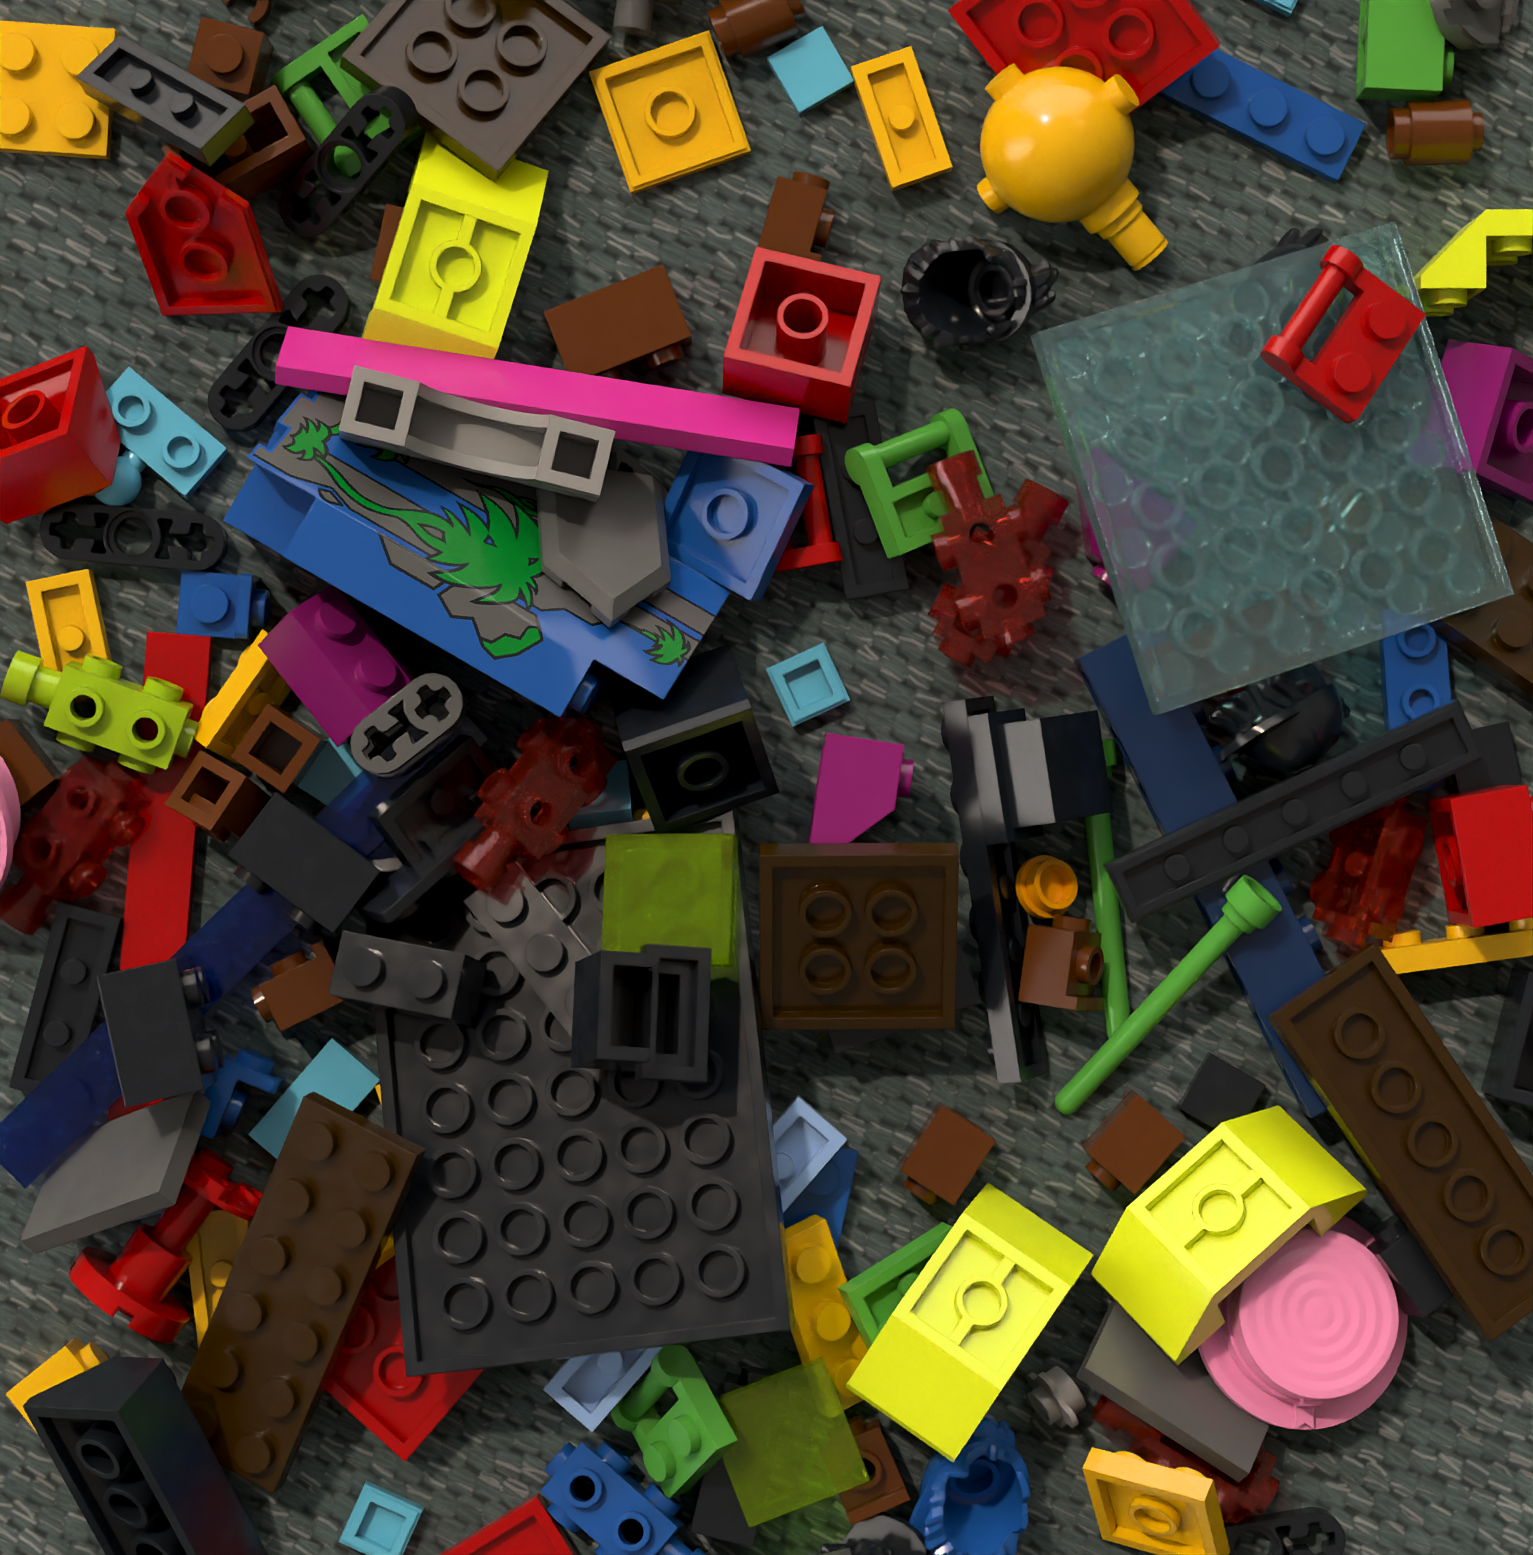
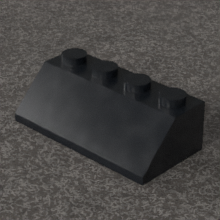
(141, 1463)

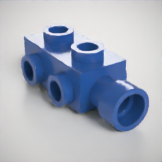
(614, 1501)

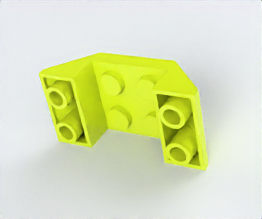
(456, 254)
(1460, 266)
(1219, 1222)
(968, 1321)

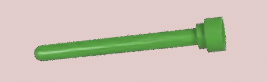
(1247, 908)
(1107, 910)

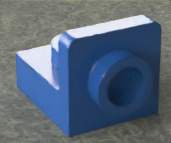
(222, 605)
(225, 1095)

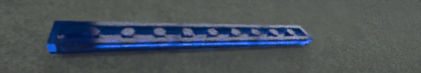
(225, 947)

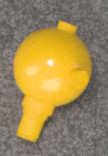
(1063, 153)

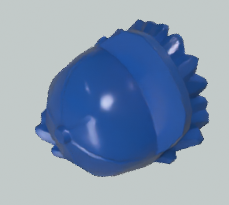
(977, 1499)

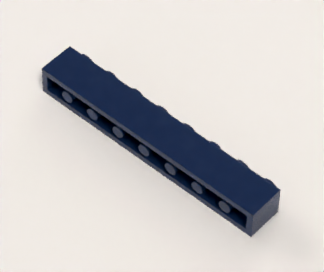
(1180, 785)

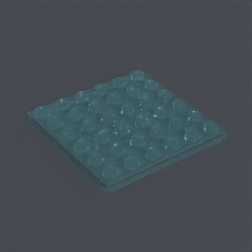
(1244, 510)

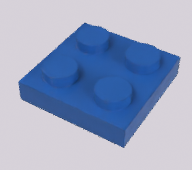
(733, 519)

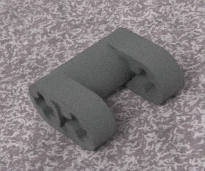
(411, 701)

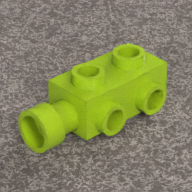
(117, 709)

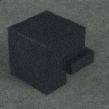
(1037, 771)
(643, 1012)

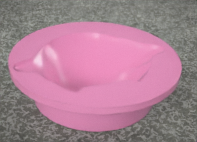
(1310, 1332)

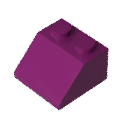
(1495, 412)
(338, 660)
(856, 786)

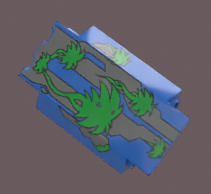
(457, 562)

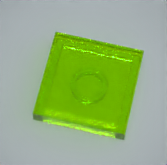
(671, 892)
(790, 1442)

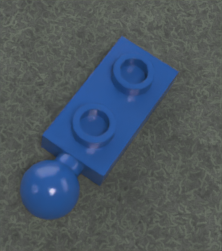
(1414, 677)

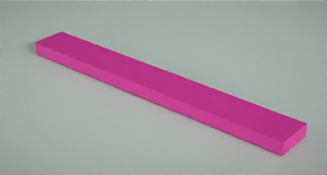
(629, 408)

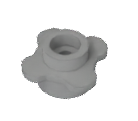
(1055, 1397)

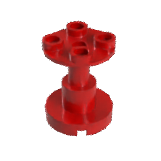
(156, 1256)

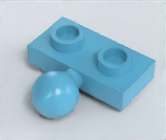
(156, 438)

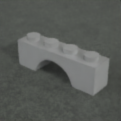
(475, 437)

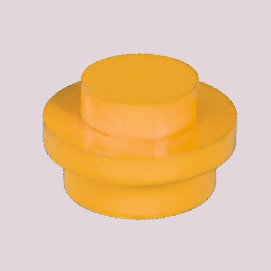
(1046, 886)

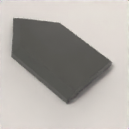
(609, 547)

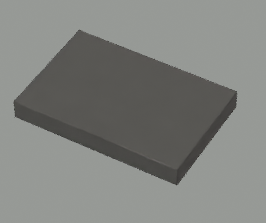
(117, 1172)
(1169, 1397)

